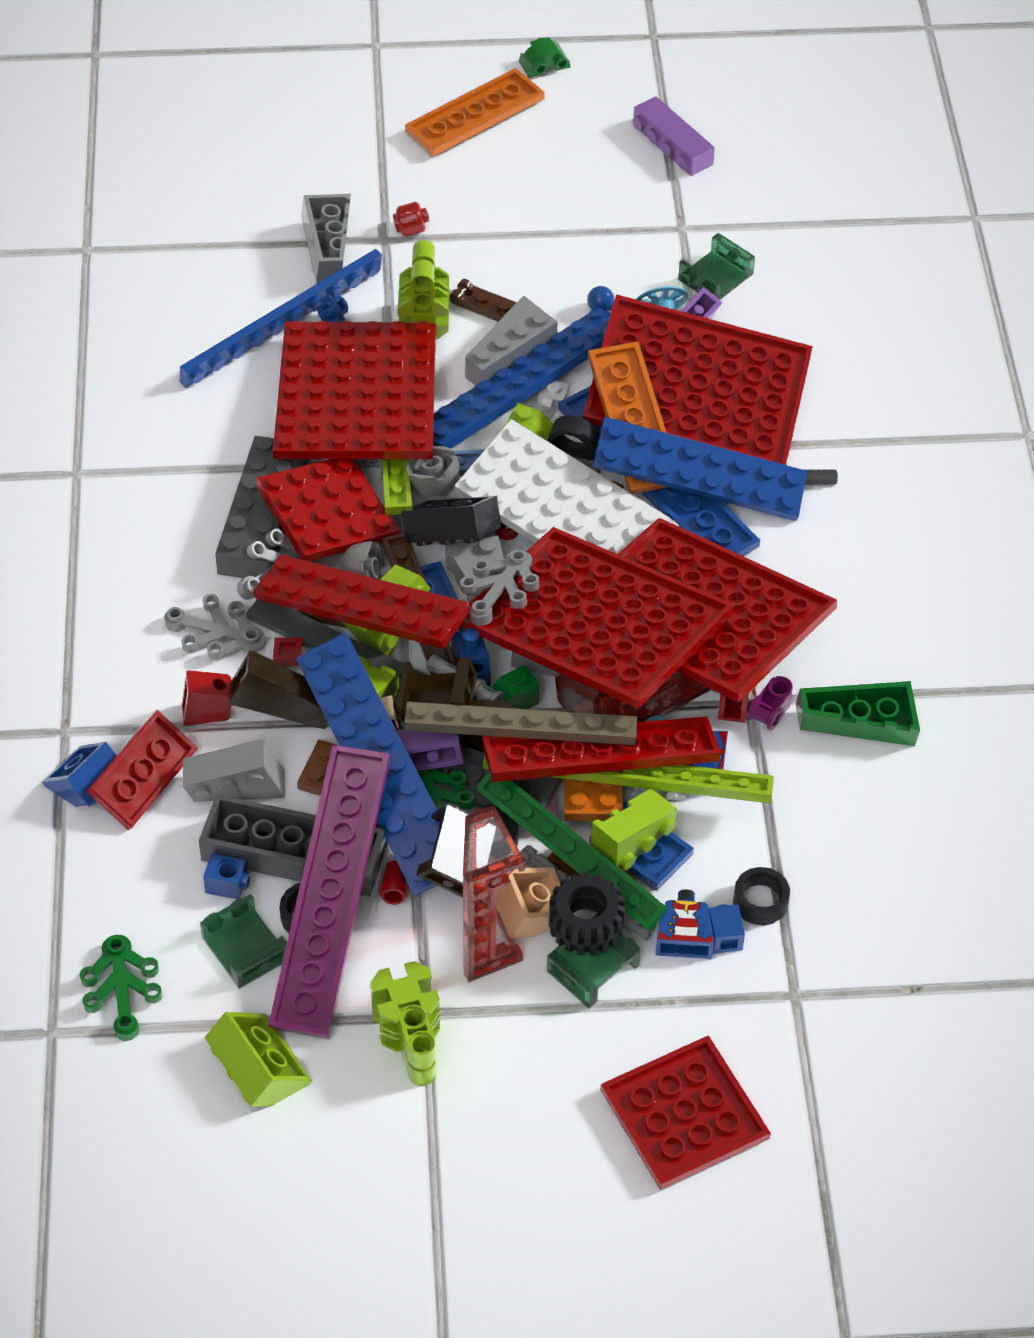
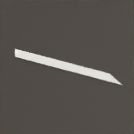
(375, 904)

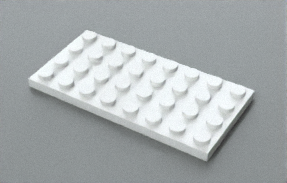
(549, 489)

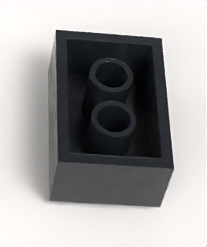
(451, 520)

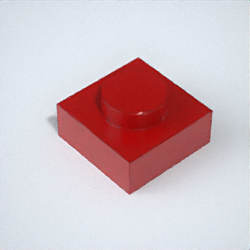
(287, 650)

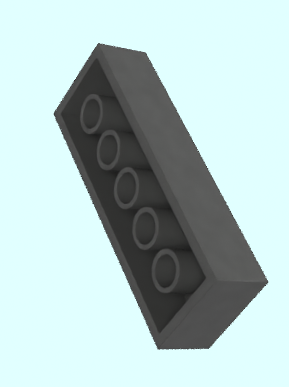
(250, 515)
(271, 839)

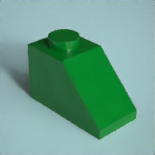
(519, 688)

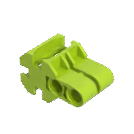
(424, 290)
(408, 1018)

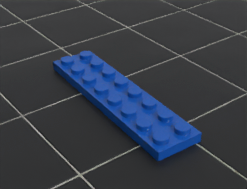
(700, 468)

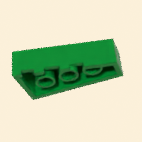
(861, 711)

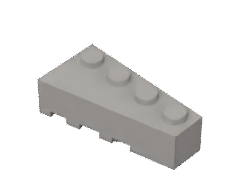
(325, 231)
(510, 338)
(461, 556)

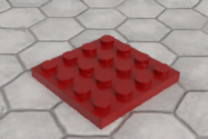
(326, 507)
(684, 1112)

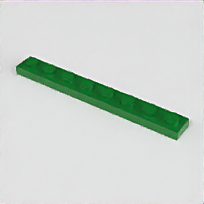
(571, 847)

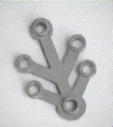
(514, 564)
(243, 586)
(246, 638)

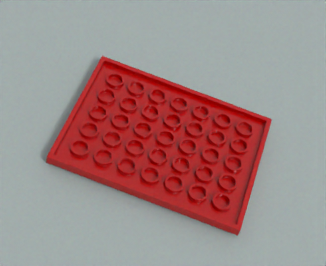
(713, 378)
(356, 391)
(769, 613)
(603, 618)

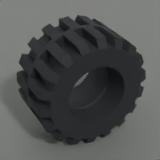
(586, 894)

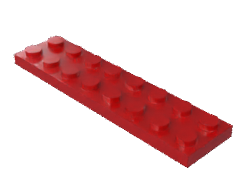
(362, 601)
(657, 745)

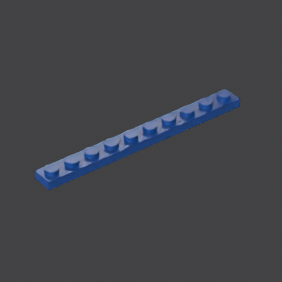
(274, 321)

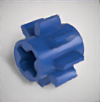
(332, 308)

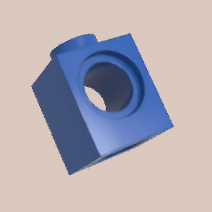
(221, 867)
(727, 928)

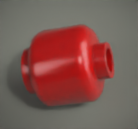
(410, 219)

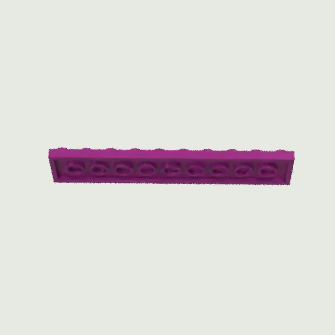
(329, 892)

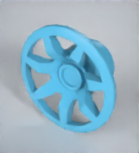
(670, 302)

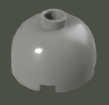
(434, 475)
(363, 559)

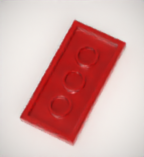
(142, 769)

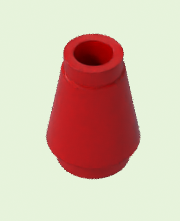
(393, 884)

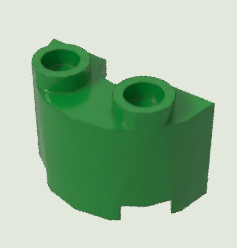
(542, 55)

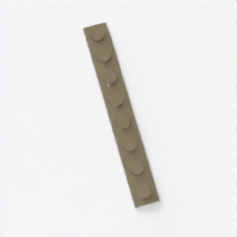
(521, 723)

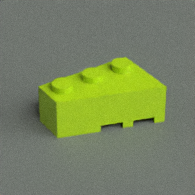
(382, 641)
(633, 829)

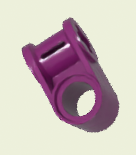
(769, 705)

